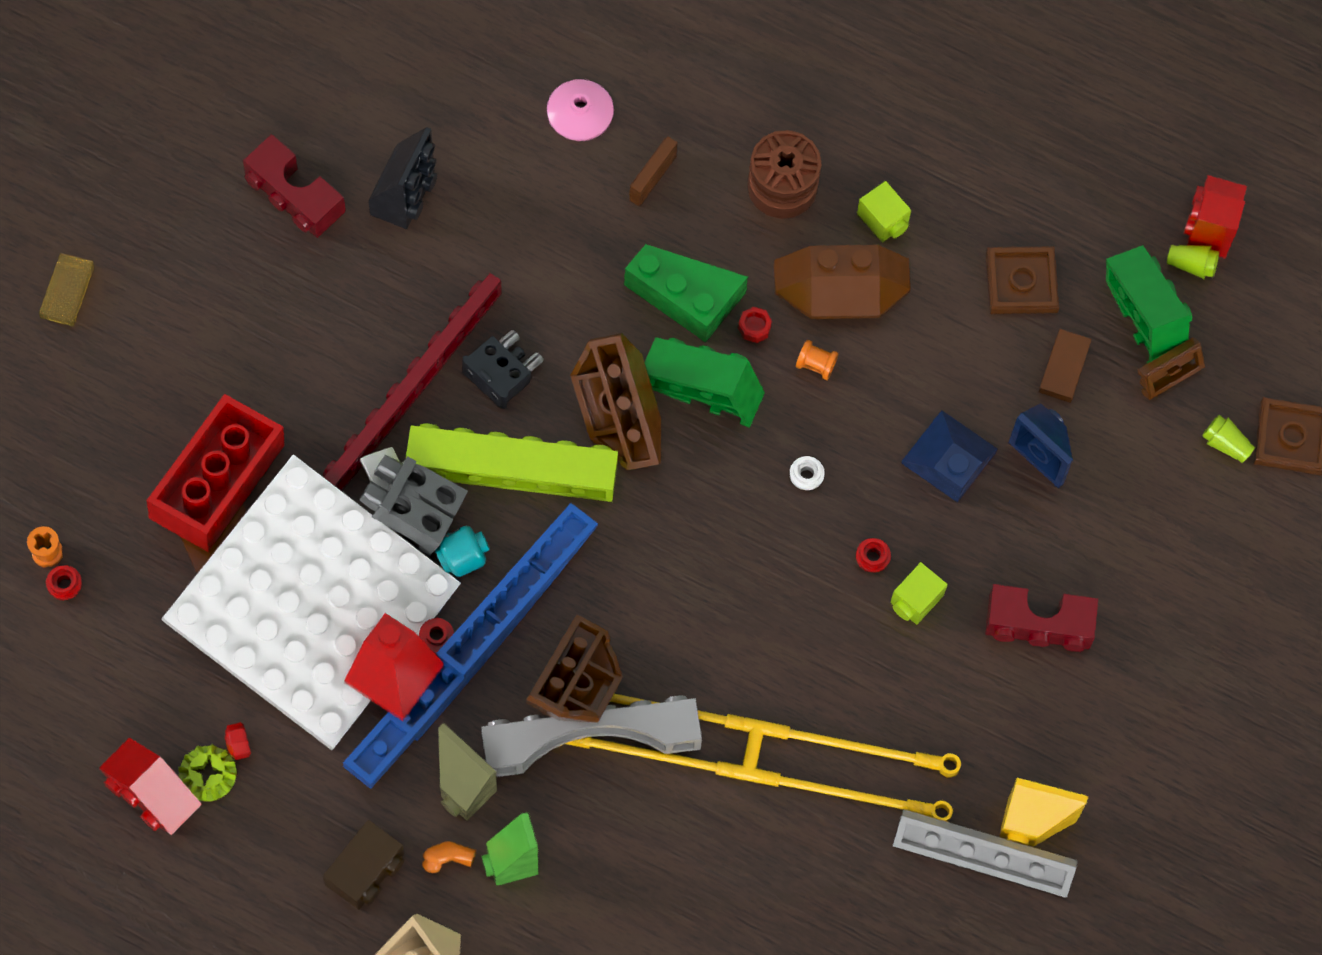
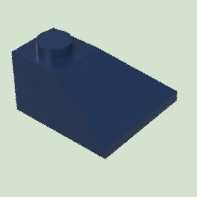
(1044, 442)
(949, 456)

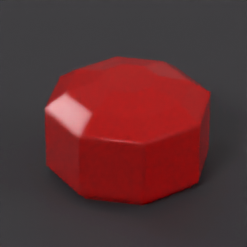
(755, 324)
(237, 741)

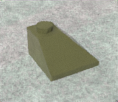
(464, 776)

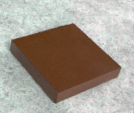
(1022, 280)
(1289, 436)

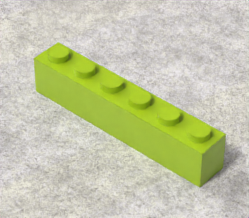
(515, 463)

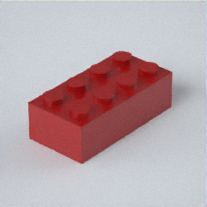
(216, 472)

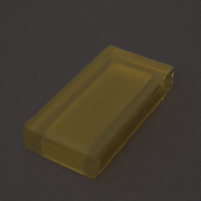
(66, 289)

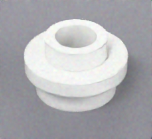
(810, 464)

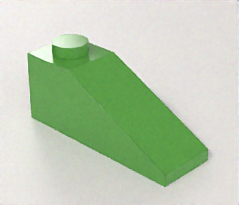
(512, 852)

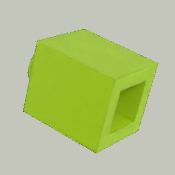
(884, 212)
(918, 594)

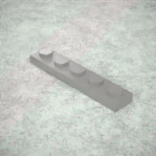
(985, 853)

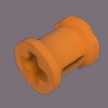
(817, 359)
(46, 537)

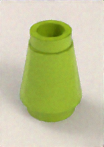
(1194, 259)
(1227, 438)

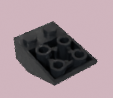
(405, 180)

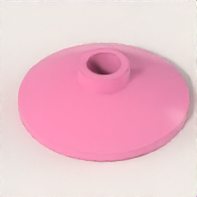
(576, 122)

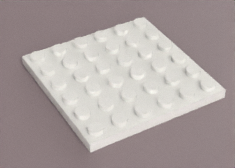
(302, 593)

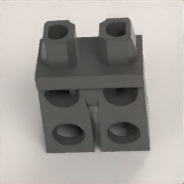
(415, 501)

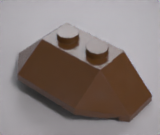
(842, 280)
(618, 400)
(578, 675)

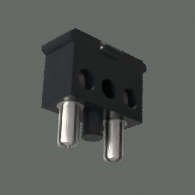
(499, 371)

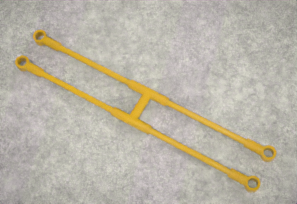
(749, 770)

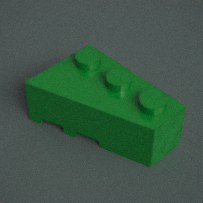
(685, 289)
(1148, 300)
(706, 376)

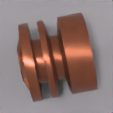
(784, 190)

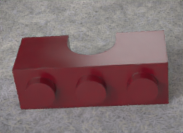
(311, 206)
(1012, 619)

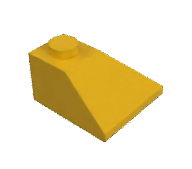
(1039, 812)

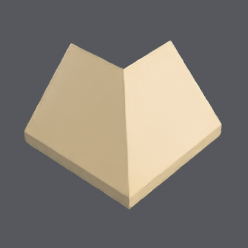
(422, 937)

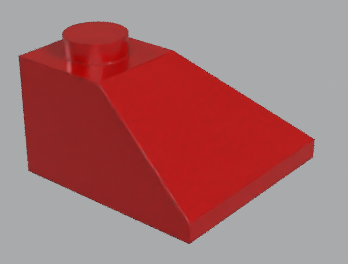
(393, 667)

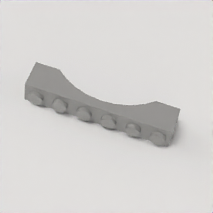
(664, 726)

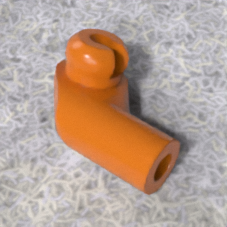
(446, 852)

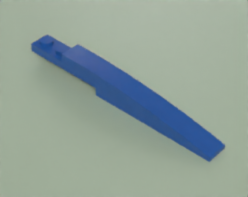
(474, 643)

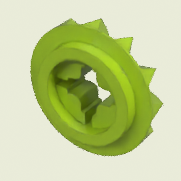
(218, 784)

